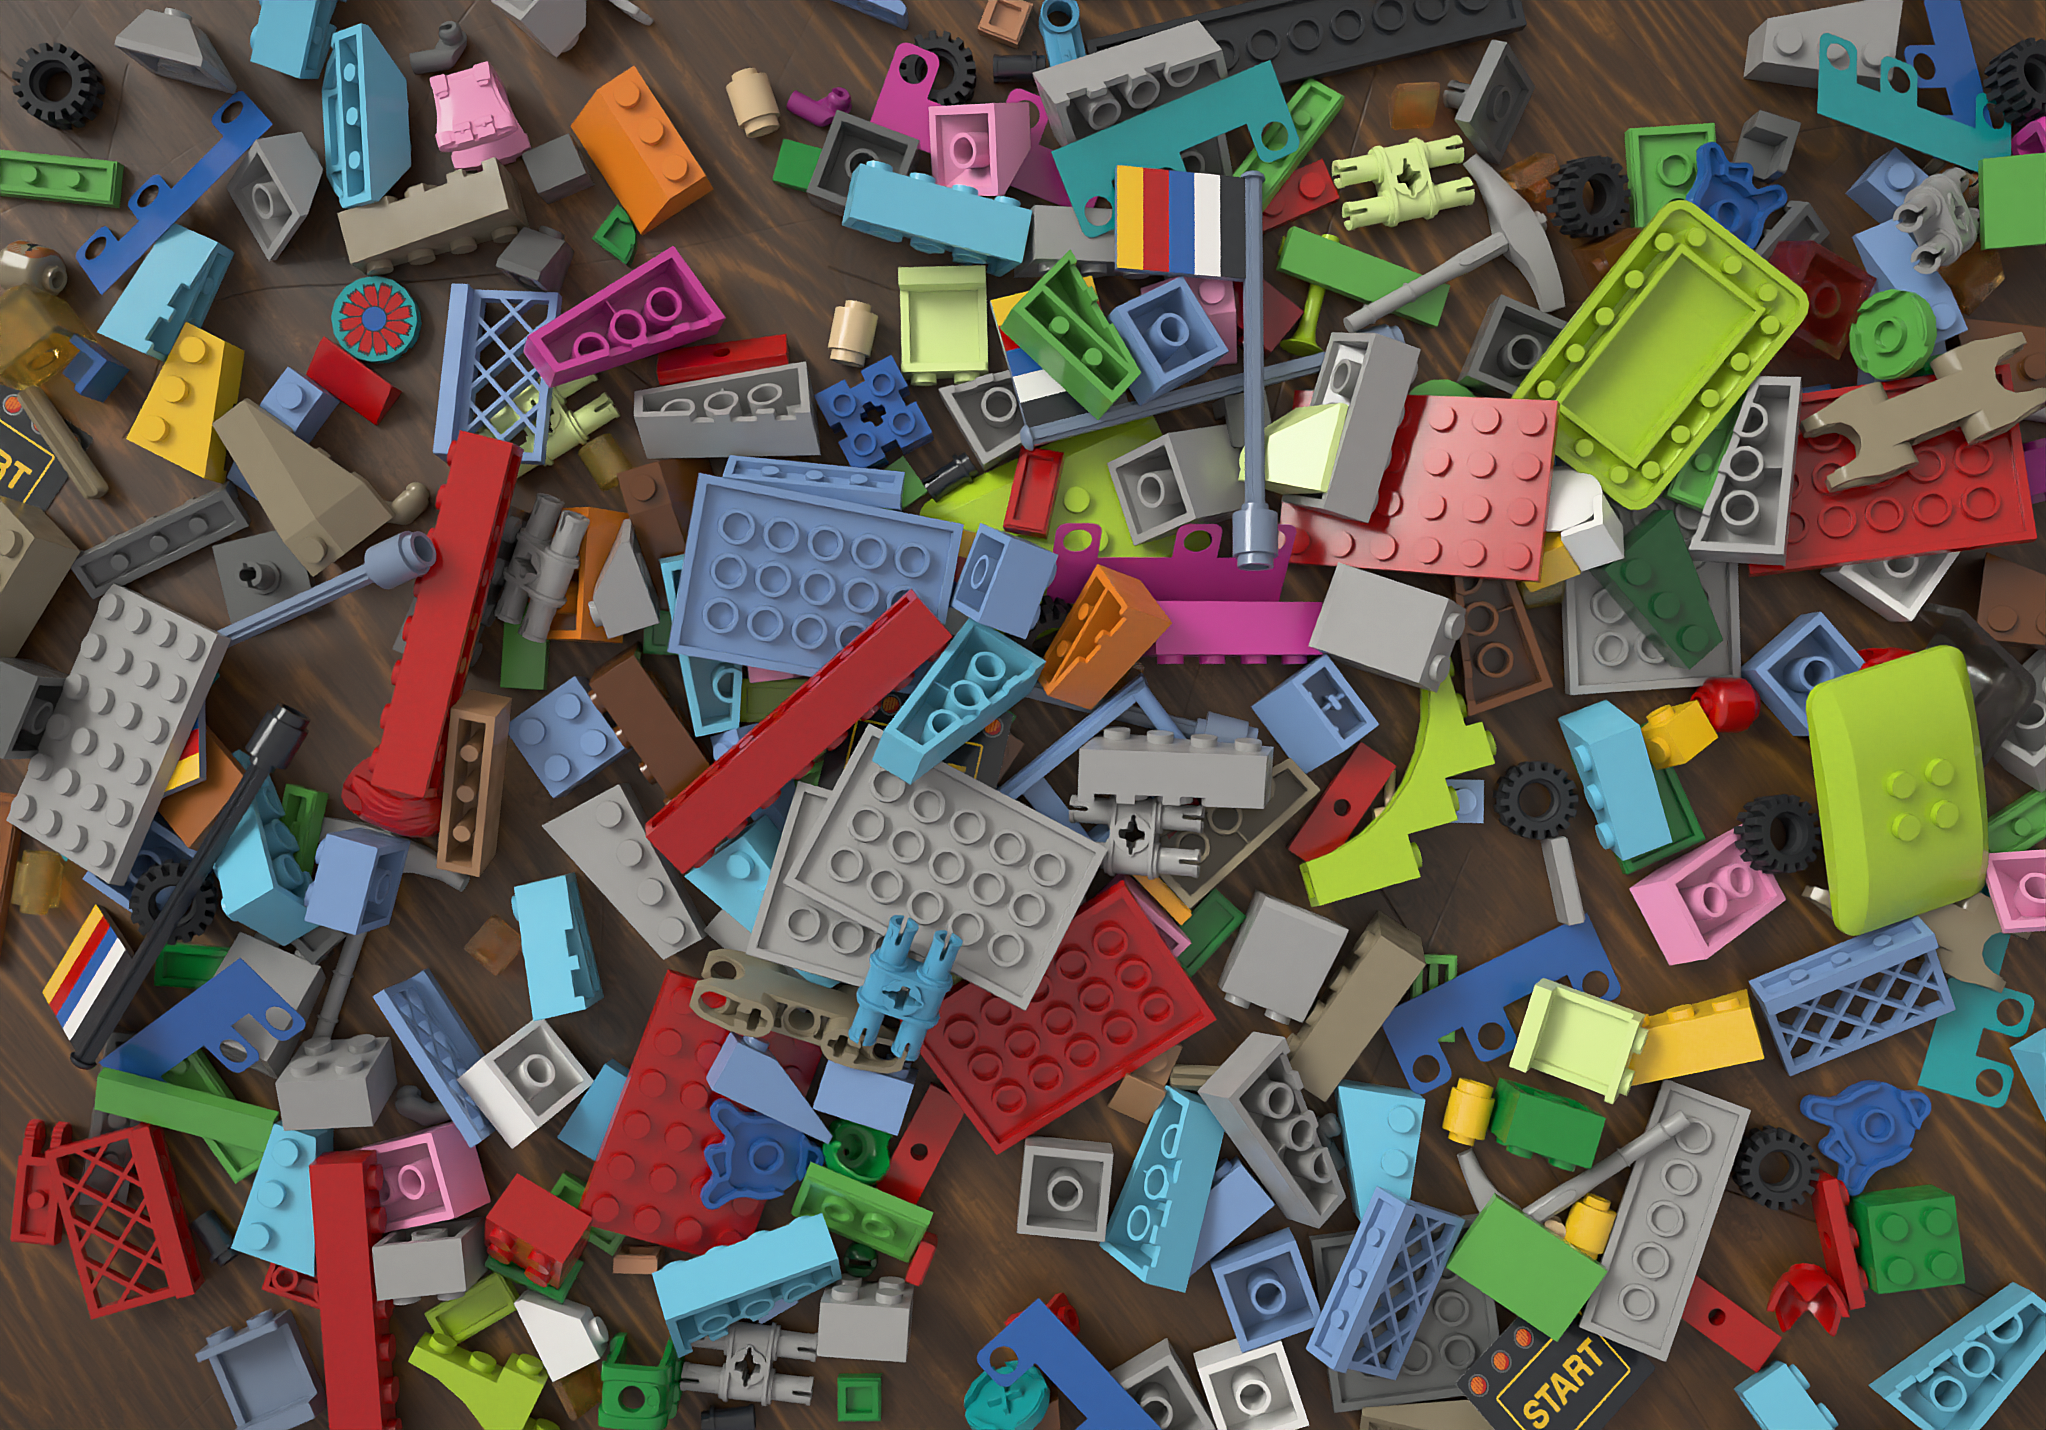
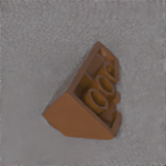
(660, 509)

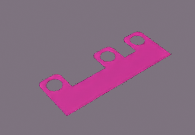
(906, 111)

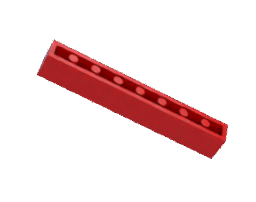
(446, 614)
(797, 732)
(353, 1322)

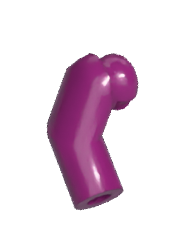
(821, 111)

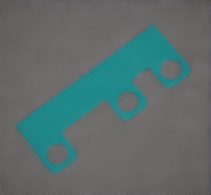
(1898, 116)
(1163, 132)
(1951, 1057)

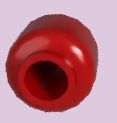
(1728, 703)

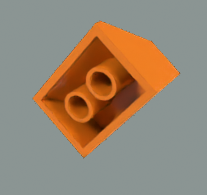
(639, 151)
(573, 619)

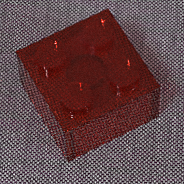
(1833, 292)

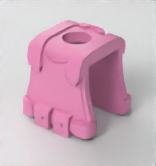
(476, 118)

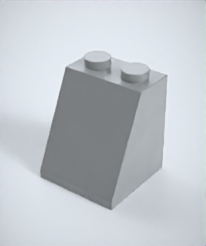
(1178, 482)
(1388, 628)
(1280, 958)
(293, 980)

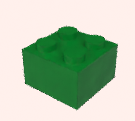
(1545, 1124)
(1907, 1238)

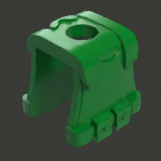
(658, 1384)

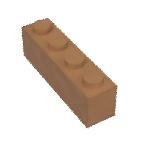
(473, 782)

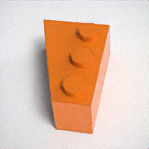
(1101, 638)

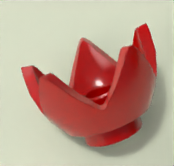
(1807, 1289)

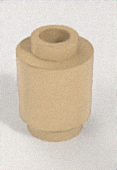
(753, 102)
(852, 333)

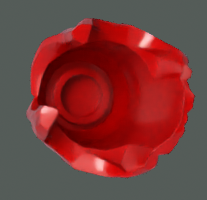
(391, 809)

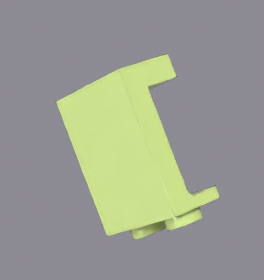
(943, 323)
(1580, 1039)

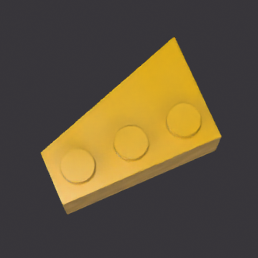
(188, 396)
(1698, 1038)

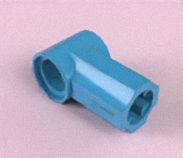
(1064, 42)

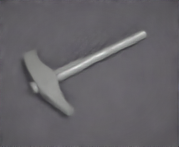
(1515, 234)
(419, 860)
(1575, 1188)

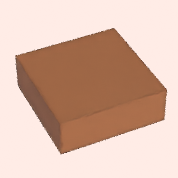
(1005, 21)
(639, 1259)

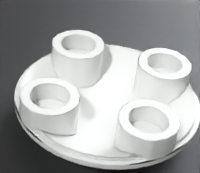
(1571, 498)

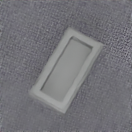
(1562, 880)

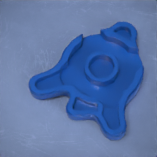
(1728, 196)
(1867, 1127)
(755, 1157)

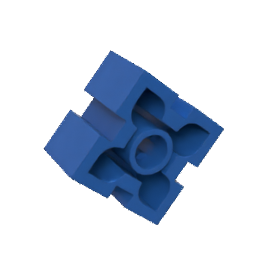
(882, 391)

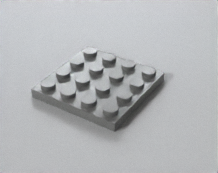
(800, 930)

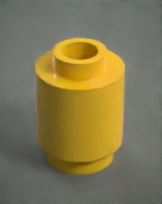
(1468, 1111)
(1590, 1224)

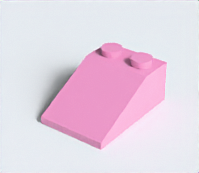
(1705, 899)
(429, 1177)

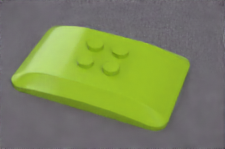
(1662, 352)
(1083, 496)
(1899, 788)

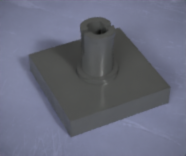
(1492, 102)
(259, 574)

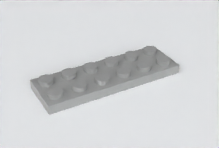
(1665, 1222)

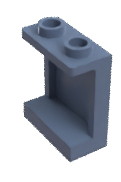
(266, 1373)

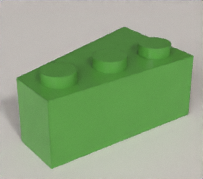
(1072, 339)

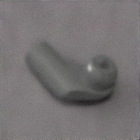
(446, 52)
(417, 1109)
(1329, 1127)

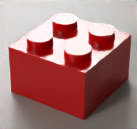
(536, 1232)

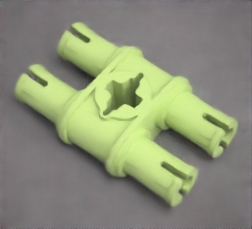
(1395, 199)
(567, 427)

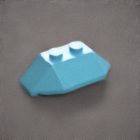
(364, 118)

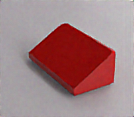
(352, 381)

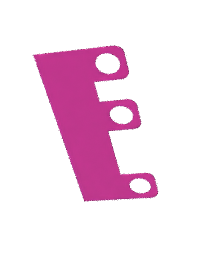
(1174, 578)

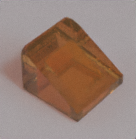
(1413, 105)
(580, 1390)

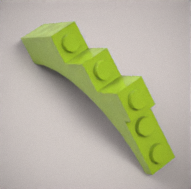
(1422, 801)
(494, 1394)

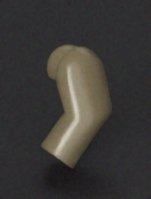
(409, 504)

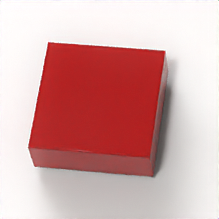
(922, 1259)

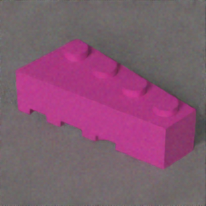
(628, 320)
(1236, 630)

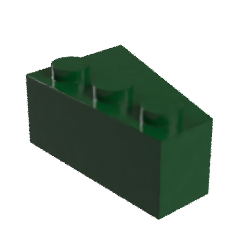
(1662, 591)

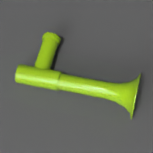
(1304, 339)

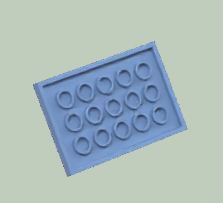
(800, 575)

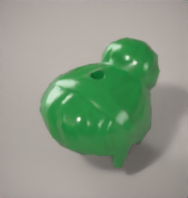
(866, 1149)

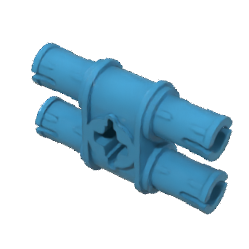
(925, 983)

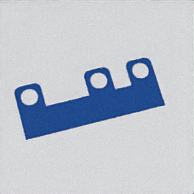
(1952, 61)
(174, 202)
(1484, 991)
(204, 1020)
(1044, 1340)

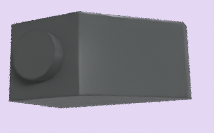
(537, 259)

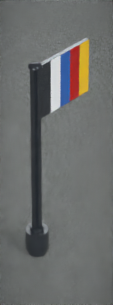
(100, 967)

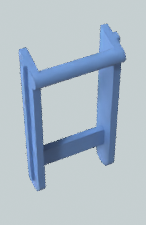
(1031, 779)

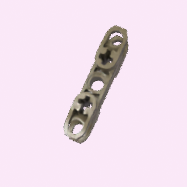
(1961, 397)
(1960, 934)
(767, 1000)

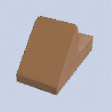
(1144, 1088)

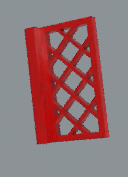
(165, 1212)

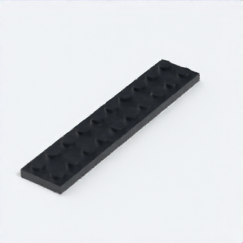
(1337, 35)

